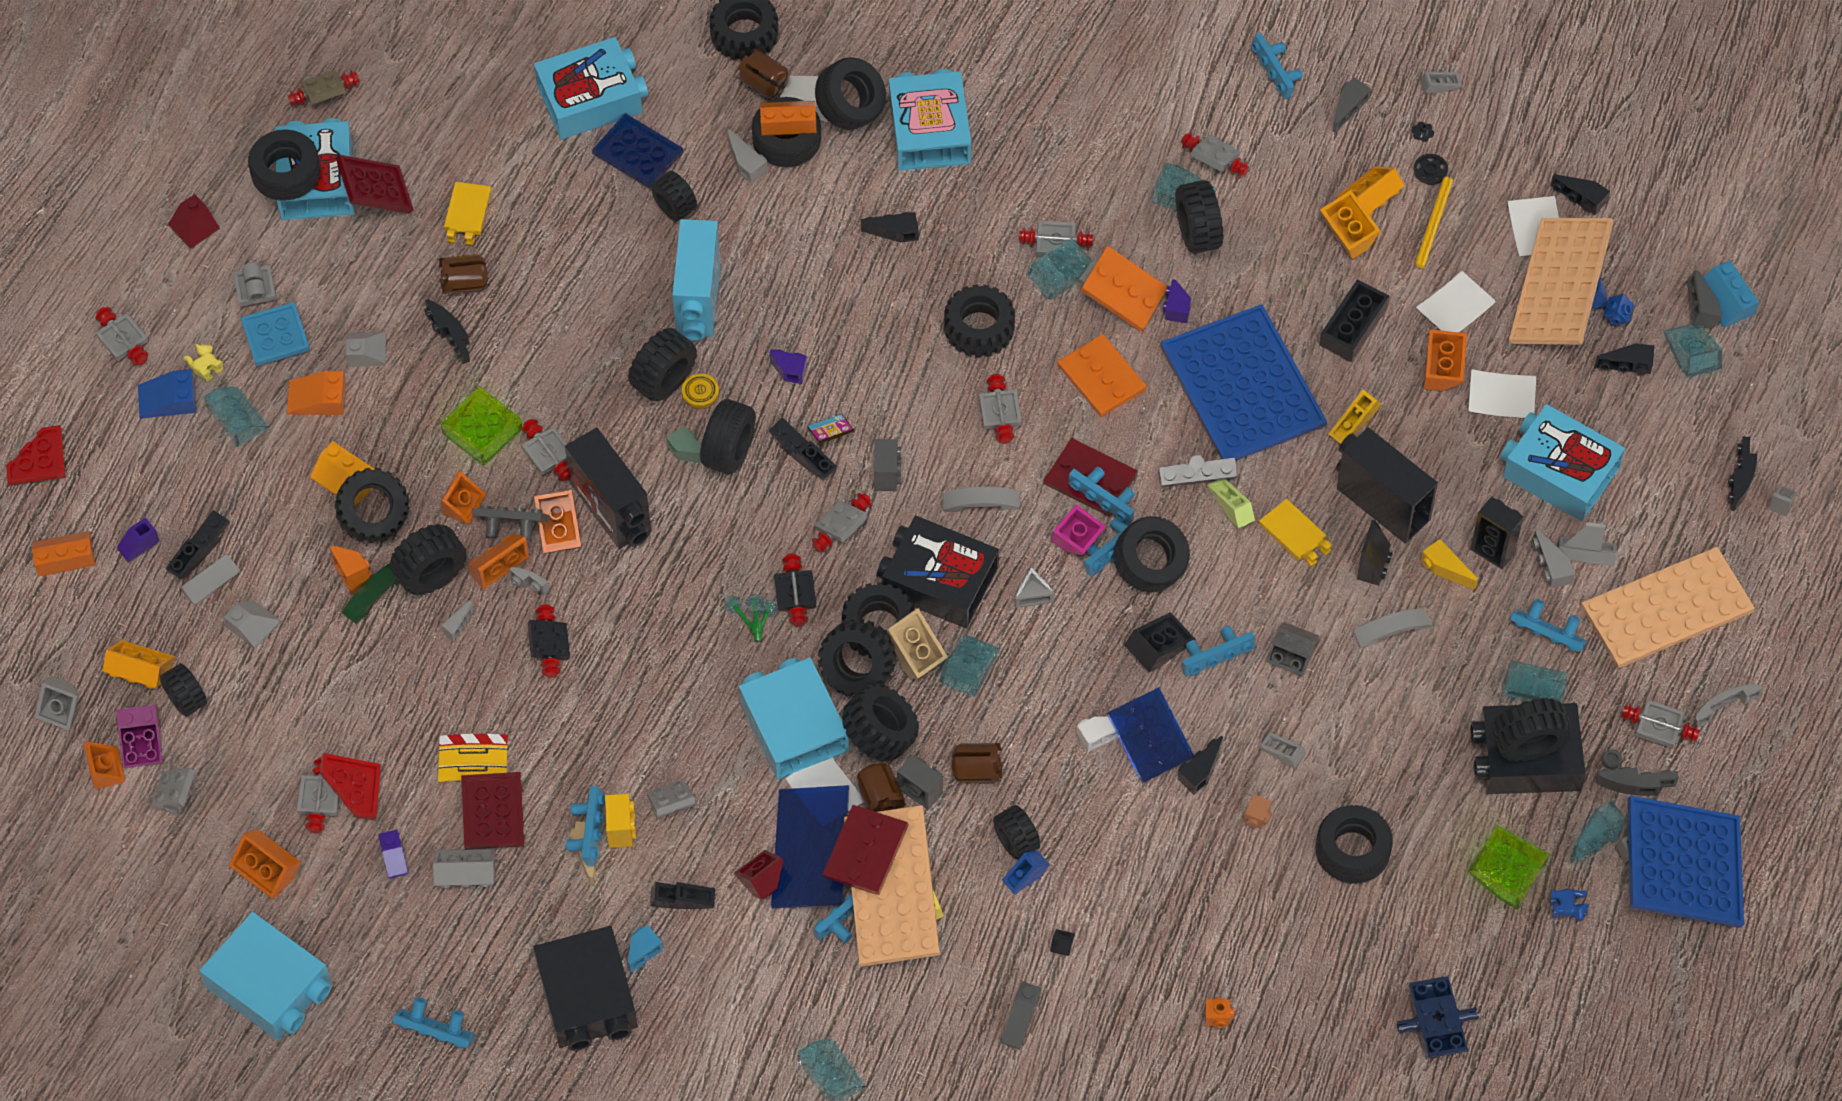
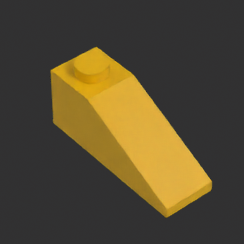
(1356, 416)
(1446, 564)

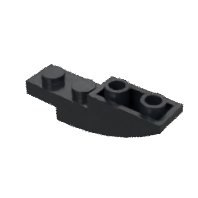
(448, 327)
(801, 450)
(1743, 473)
(198, 547)

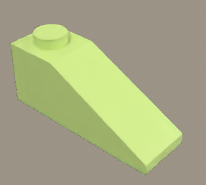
(1232, 502)

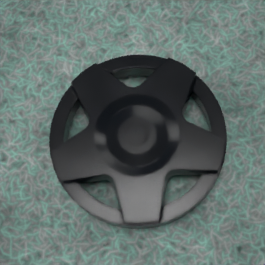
(1430, 169)

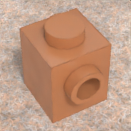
(1258, 812)

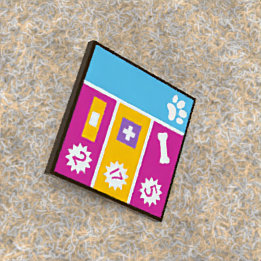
(830, 428)

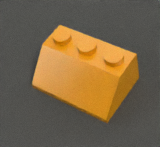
(1375, 187)
(1350, 224)
(335, 466)
(137, 663)

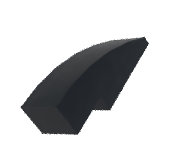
(682, 896)

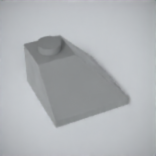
(366, 349)
(251, 622)
(57, 703)

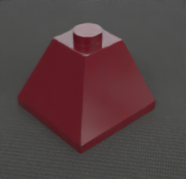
(193, 222)
(761, 874)

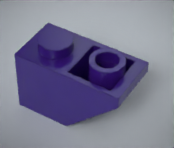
(1178, 303)
(789, 365)
(138, 540)

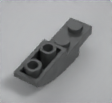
(1628, 781)

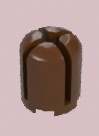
(751, 76)
(463, 274)
(977, 762)
(879, 788)

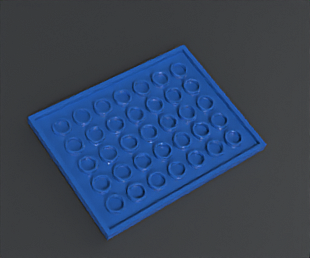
(1243, 383)

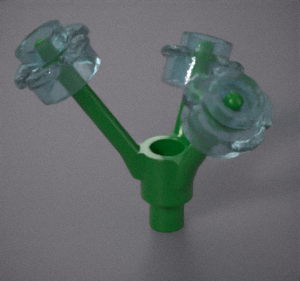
(754, 603)

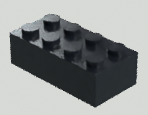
(1354, 320)
(1496, 532)

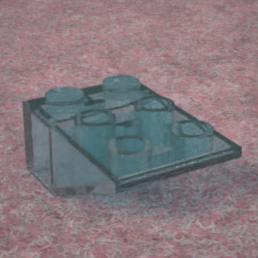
(1059, 268)
(969, 665)
(1601, 829)

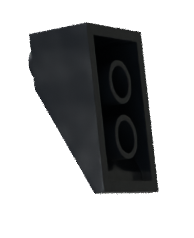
(1374, 556)
(1158, 641)

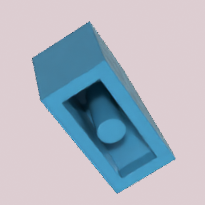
(643, 947)

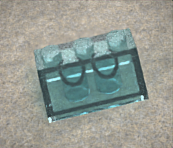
(235, 414)
(1535, 682)
(830, 1070)

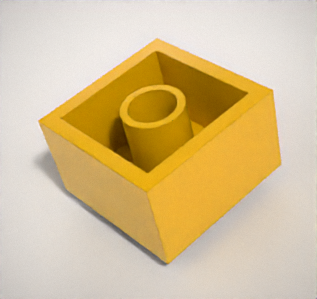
(620, 820)

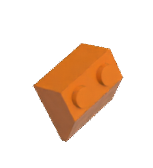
(351, 567)

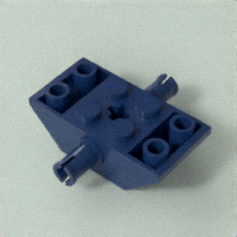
(1434, 1002)

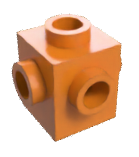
(1218, 1012)

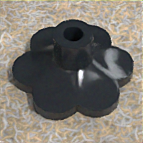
(1422, 131)

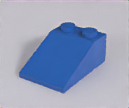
(168, 395)

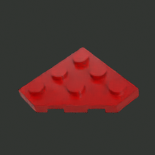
(39, 459)
(354, 783)

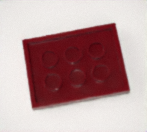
(374, 184)
(1084, 460)
(492, 810)
(865, 849)

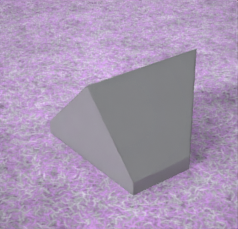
(1589, 537)
(1033, 591)

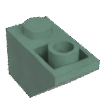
(684, 445)

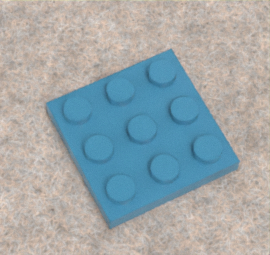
(275, 334)

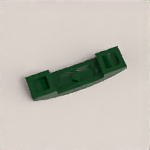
(369, 593)

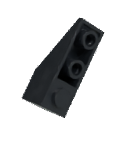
(1583, 192)
(893, 227)
(1632, 358)
(1198, 771)

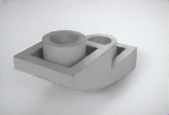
(525, 578)

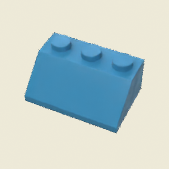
(1732, 292)

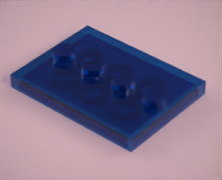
(637, 150)
(1150, 735)

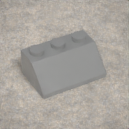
(464, 867)

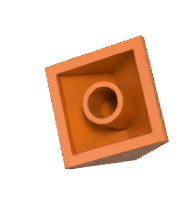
(461, 498)
(104, 764)

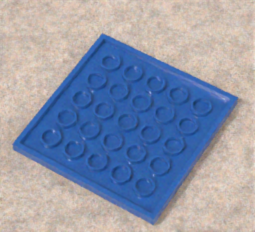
(1685, 861)

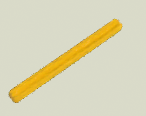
(1433, 222)

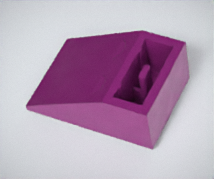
(140, 735)

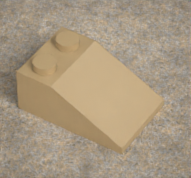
(916, 645)

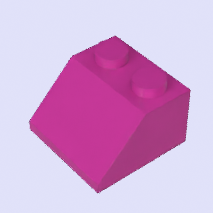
(1077, 531)

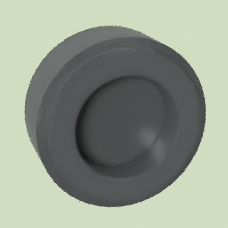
(1612, 759)

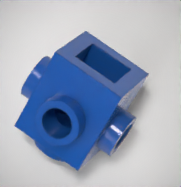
(1618, 309)

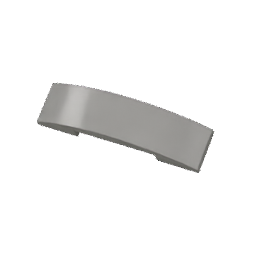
(981, 497)
(1390, 625)
(1745, 693)

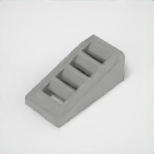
(1430, 86)
(455, 623)
(1293, 755)

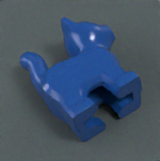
(1566, 905)

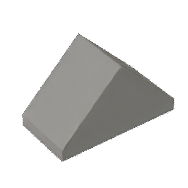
(1782, 500)

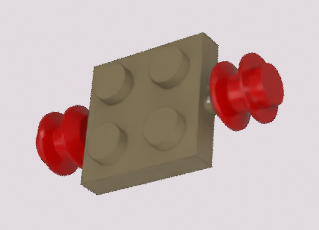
(323, 87)

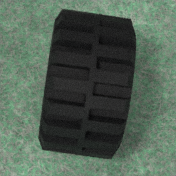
(674, 195)
(183, 689)
(1016, 831)

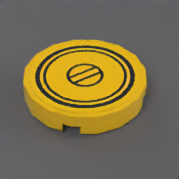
(700, 391)

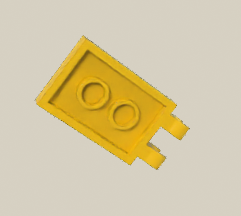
(467, 211)
(1295, 532)

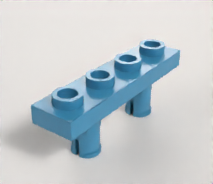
(1266, 54)
(1107, 501)
(1102, 556)
(1555, 634)
(1211, 657)
(592, 833)
(834, 920)
(428, 1026)

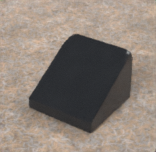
(1062, 942)

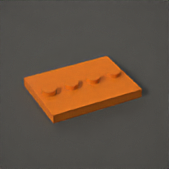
(1124, 288)
(1101, 375)

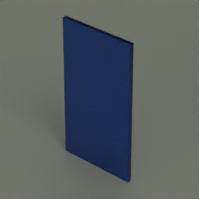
(805, 837)

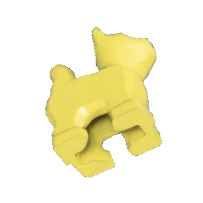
(205, 362)

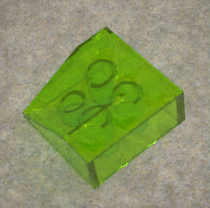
(481, 426)
(1508, 866)

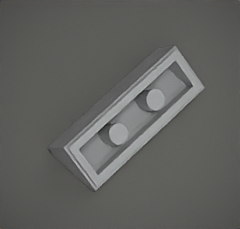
(1606, 556)
(210, 579)

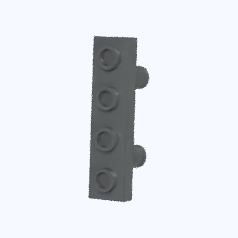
(494, 516)

